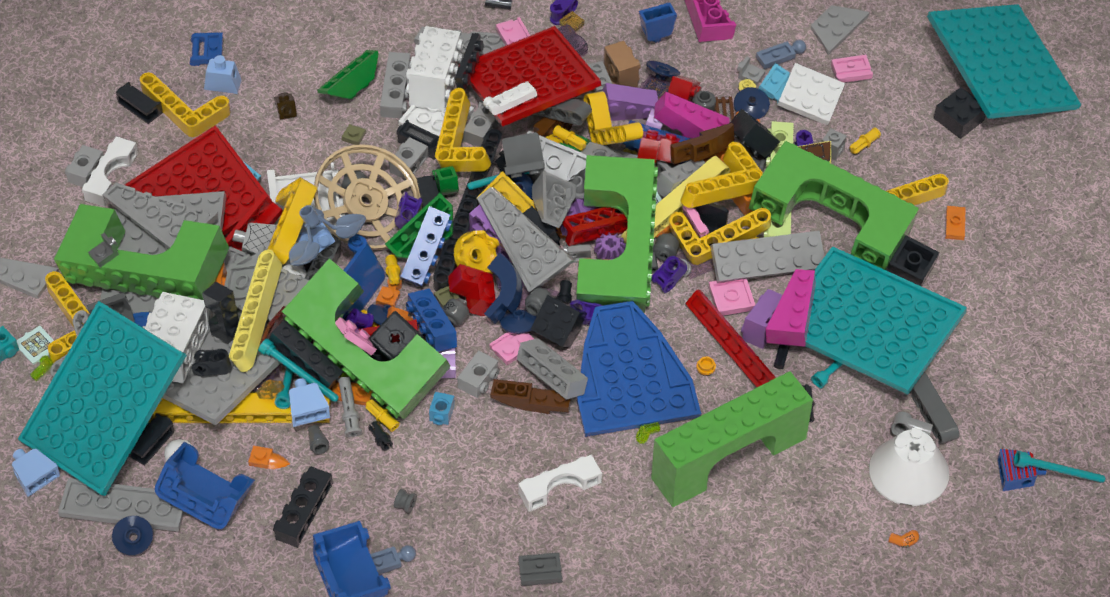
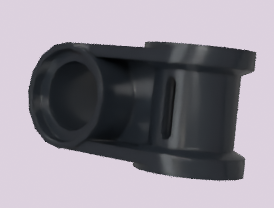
(212, 361)

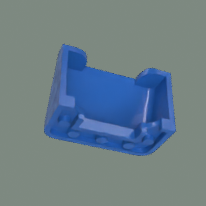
(364, 270)
(200, 490)
(347, 564)

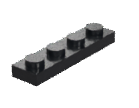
(468, 62)

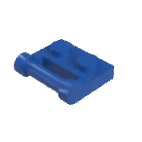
(212, 47)

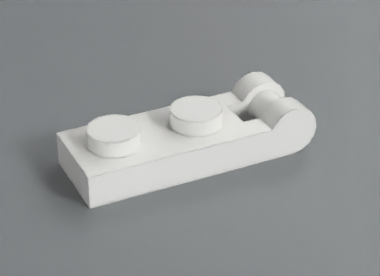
(510, 98)

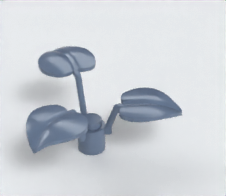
(306, 251)

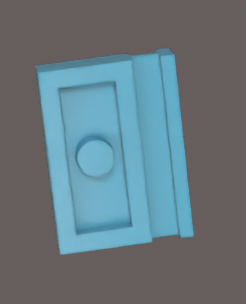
(775, 82)

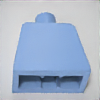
(222, 76)
(307, 403)
(33, 470)

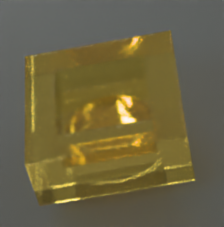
(573, 20)
(270, 389)

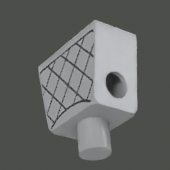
(255, 237)

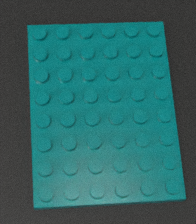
(1003, 61)
(877, 320)
(102, 397)

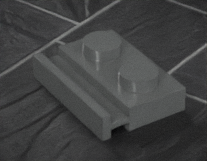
(540, 569)

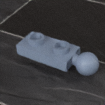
(780, 53)
(389, 558)

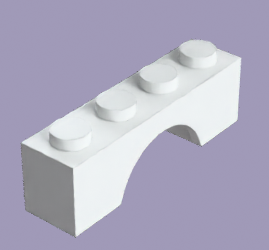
(119, 154)
(582, 473)

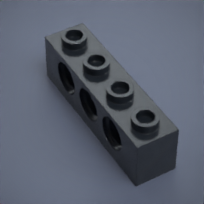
(305, 354)
(293, 533)

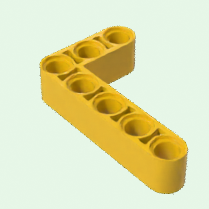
(189, 121)
(600, 124)
(449, 144)
(727, 186)
(922, 190)
(293, 199)
(718, 236)
(69, 305)

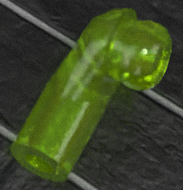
(42, 368)
(645, 430)

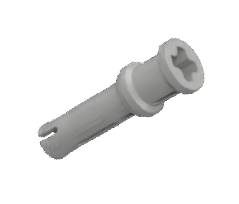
(350, 415)

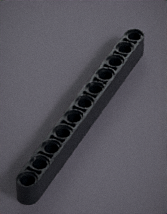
(446, 265)

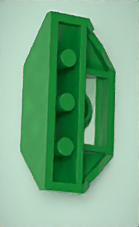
(352, 77)
(404, 239)

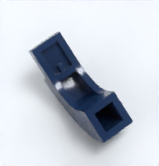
(510, 288)

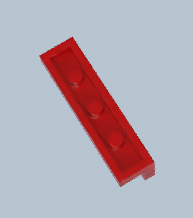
(267, 214)
(590, 231)

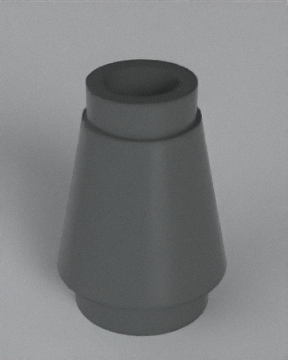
(317, 440)

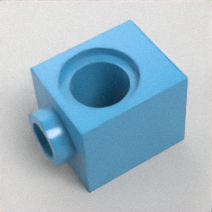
(441, 402)

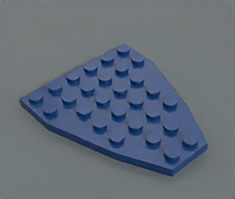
(631, 374)

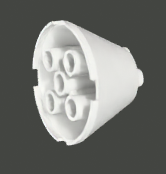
(909, 469)

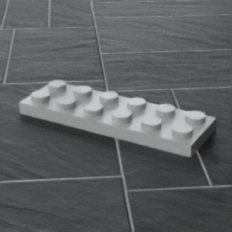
(767, 256)
(119, 502)

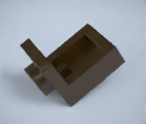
(285, 105)

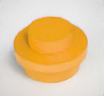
(706, 366)

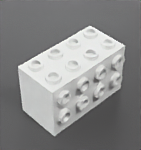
(434, 68)
(180, 323)

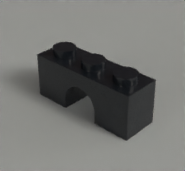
(222, 303)

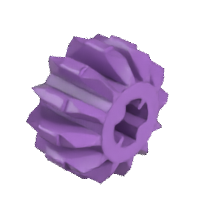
(609, 246)

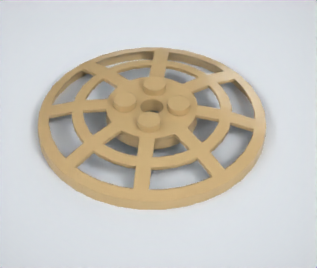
(365, 188)

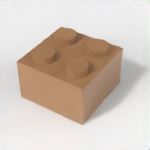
(621, 64)

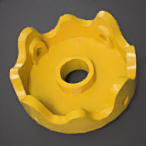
(479, 242)

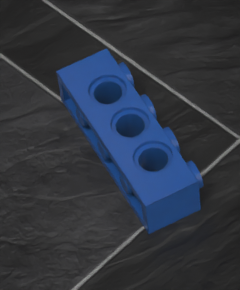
(432, 320)

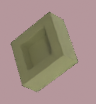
(353, 134)
(444, 295)

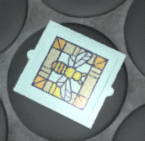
(35, 344)

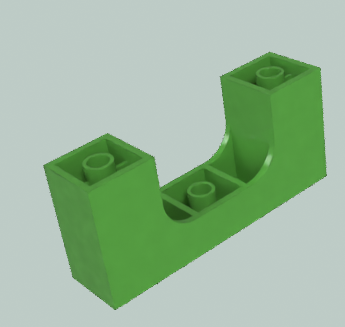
(802, 176)
(632, 189)
(182, 270)
(395, 382)
(772, 412)

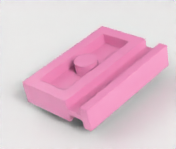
(512, 31)
(852, 68)
(695, 221)
(359, 338)
(508, 345)

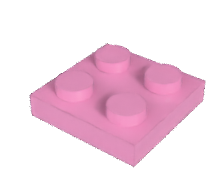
(732, 296)

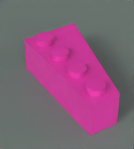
(710, 20)
(686, 116)
(792, 315)

